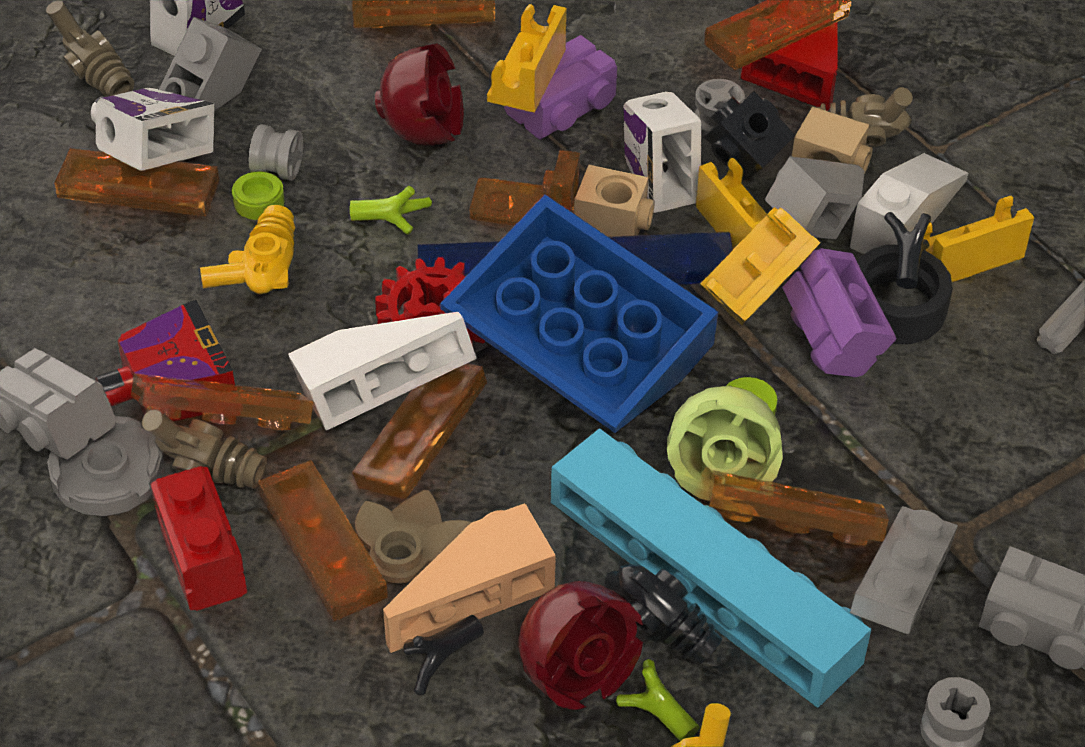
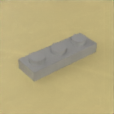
(904, 569)

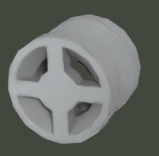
(711, 97)
(276, 152)
(943, 727)

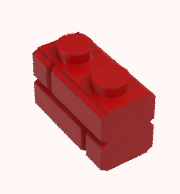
(199, 538)

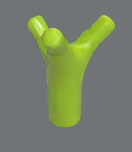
(389, 209)
(661, 704)

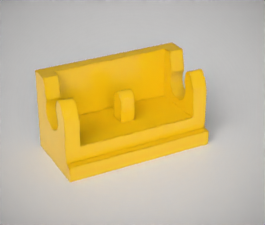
(530, 62)
(727, 202)
(984, 242)
(759, 264)

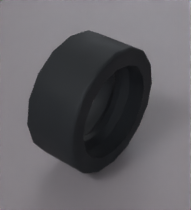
(916, 322)

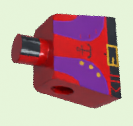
(168, 346)

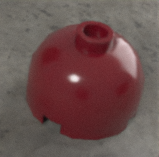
(419, 96)
(579, 642)

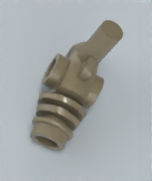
(90, 55)
(883, 117)
(203, 447)

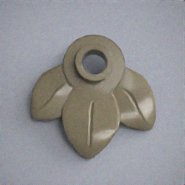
(408, 531)

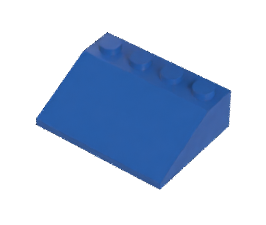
(584, 315)

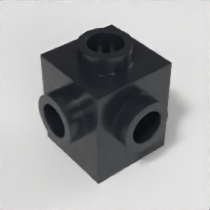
(748, 132)

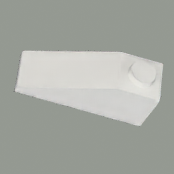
(907, 191)
(378, 362)

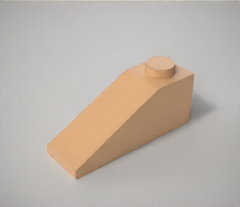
(478, 574)

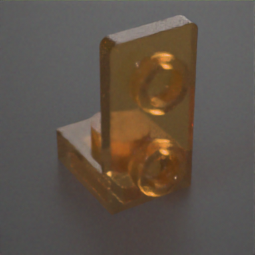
(509, 200)

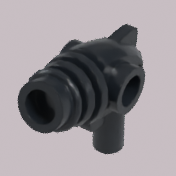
(662, 607)

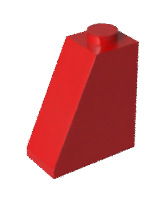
(800, 70)

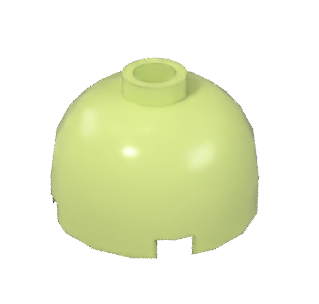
(725, 433)

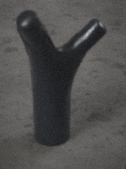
(910, 247)
(441, 646)

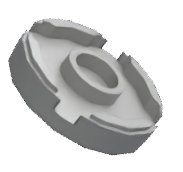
(110, 472)

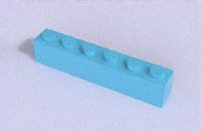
(732, 578)

